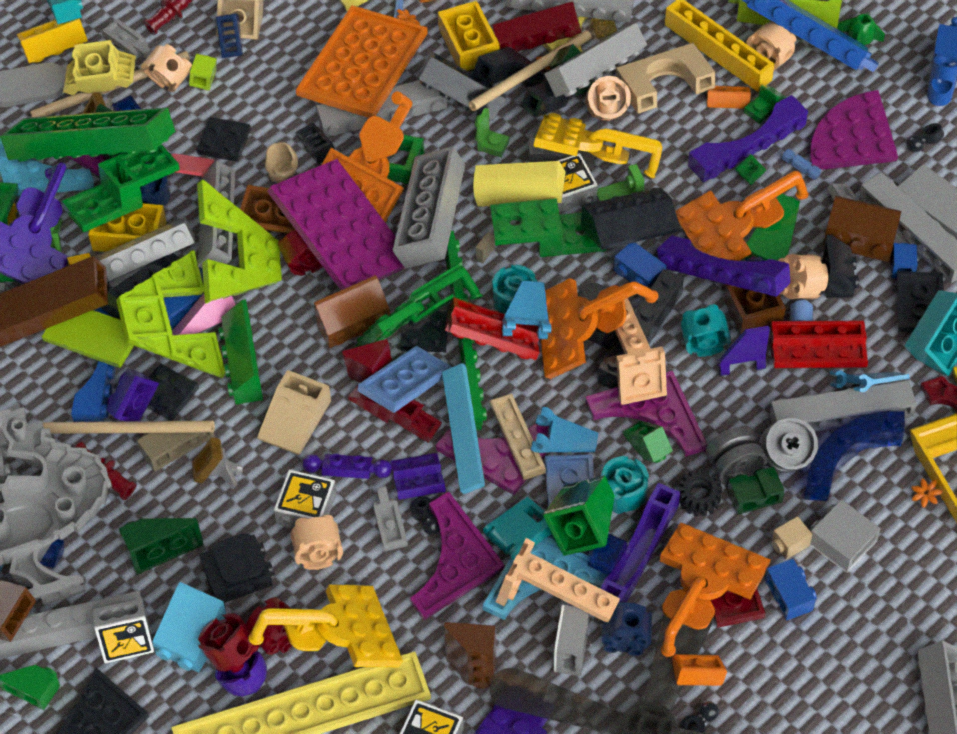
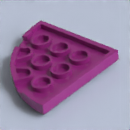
(853, 134)

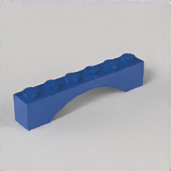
(92, 398)

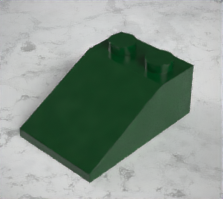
(159, 540)

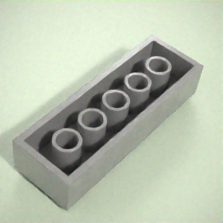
(429, 207)

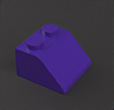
(131, 396)

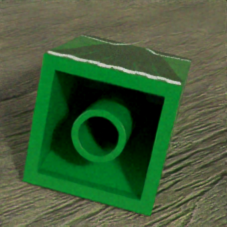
(581, 515)

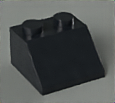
(840, 269)

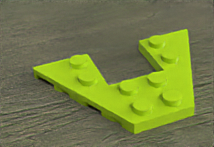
(256, 249)
(147, 321)

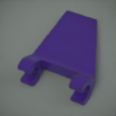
(748, 347)

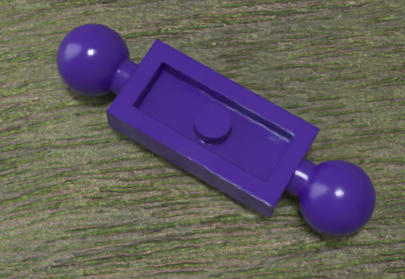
(347, 466)

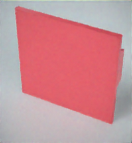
(193, 165)

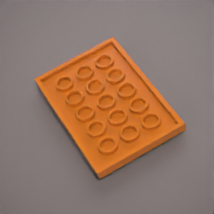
(362, 62)

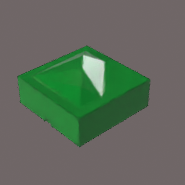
(750, 169)

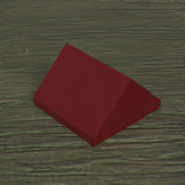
(367, 359)

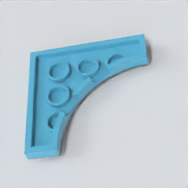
(32, 174)
(550, 552)

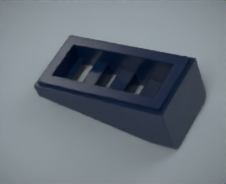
(220, 20)

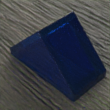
(606, 558)

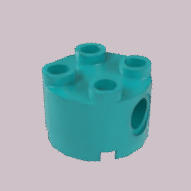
(507, 283)
(705, 331)
(628, 482)

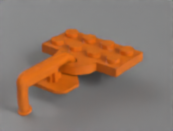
(378, 142)
(721, 227)
(576, 318)
(707, 571)

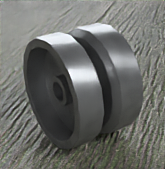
(802, 444)
(735, 453)

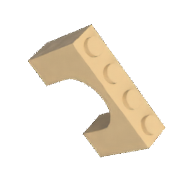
(682, 62)

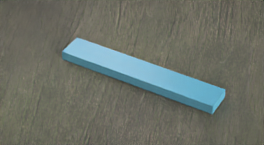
(463, 429)

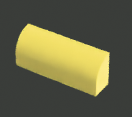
(518, 182)

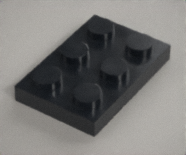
(914, 296)

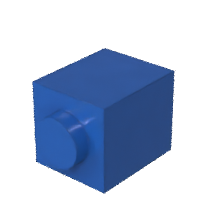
(903, 258)

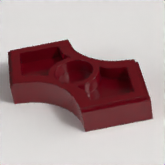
(940, 392)

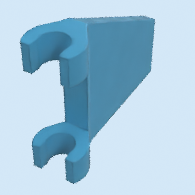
(528, 308)
(865, 380)
(563, 435)

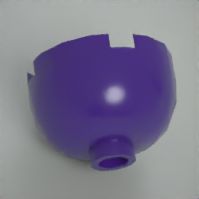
(247, 680)

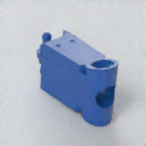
(944, 65)

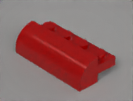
(485, 327)
(819, 344)

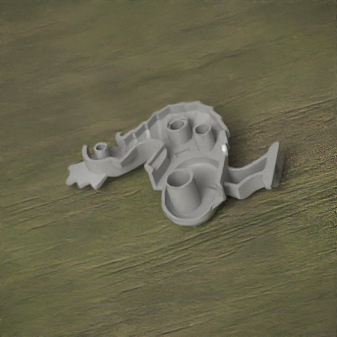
(46, 505)

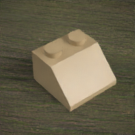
(249, 13)

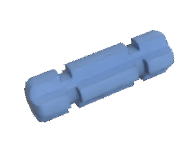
(801, 164)

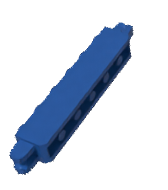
(815, 32)

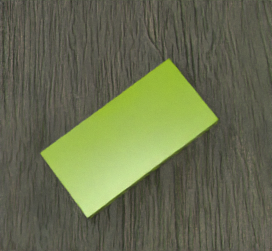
(92, 336)

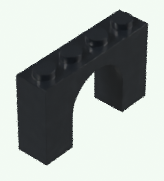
(506, 62)

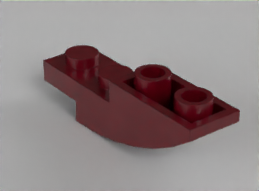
(409, 416)

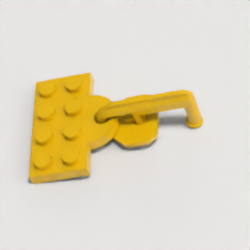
(570, 137)
(349, 621)

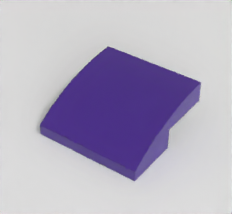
(418, 476)

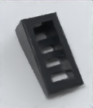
(316, 144)

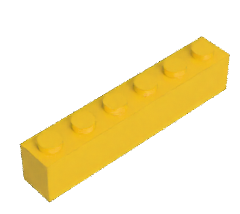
(719, 44)

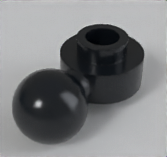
(930, 134)
(424, 515)
(707, 712)

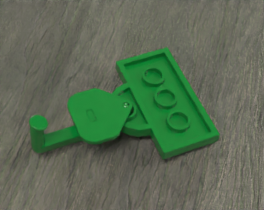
(412, 309)

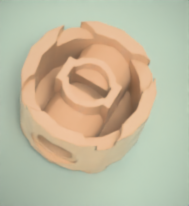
(773, 43)
(166, 67)
(607, 98)
(807, 276)
(316, 542)

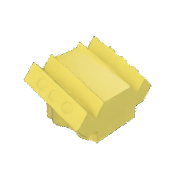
(98, 68)

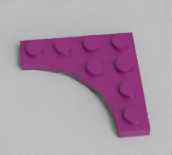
(667, 411)
(496, 458)
(463, 562)

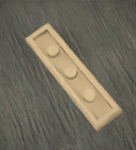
(517, 436)

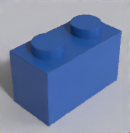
(638, 265)
(790, 589)

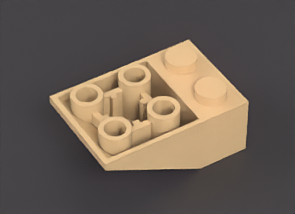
(294, 412)

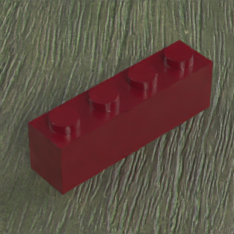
(538, 28)

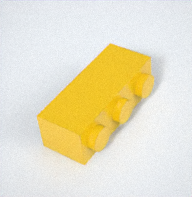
(51, 39)

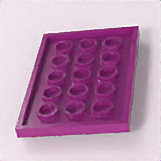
(338, 224)

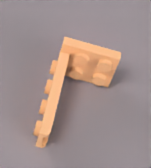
(640, 369)
(556, 582)

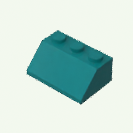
(936, 334)

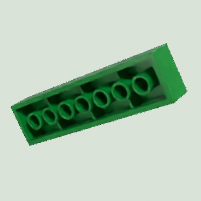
(88, 134)

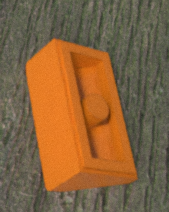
(728, 97)
(698, 670)

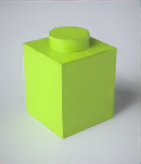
(203, 72)

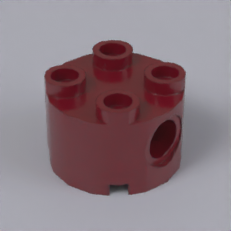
(298, 255)
(274, 635)
(227, 643)

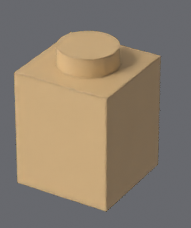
(791, 538)

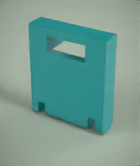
(516, 525)

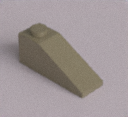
(164, 448)

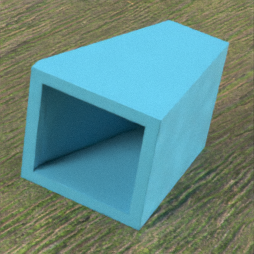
(182, 624)

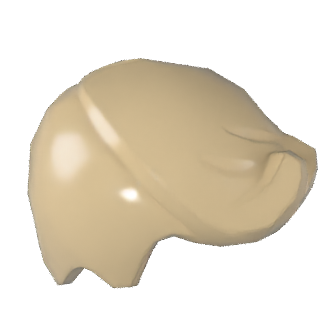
(280, 161)

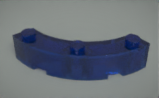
(843, 444)

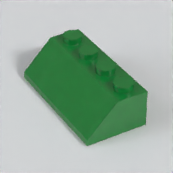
(241, 355)

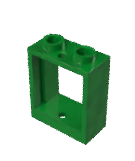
(402, 173)

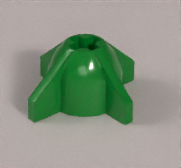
(862, 29)

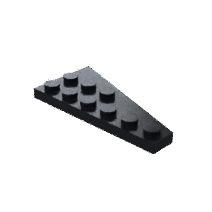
(104, 710)

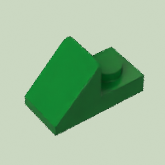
(763, 105)

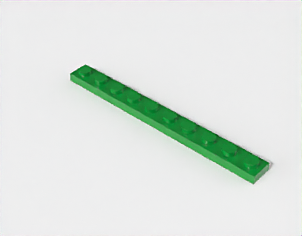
(467, 353)

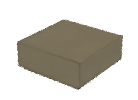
(485, 247)

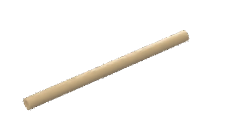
(525, 73)
(82, 97)
(130, 427)

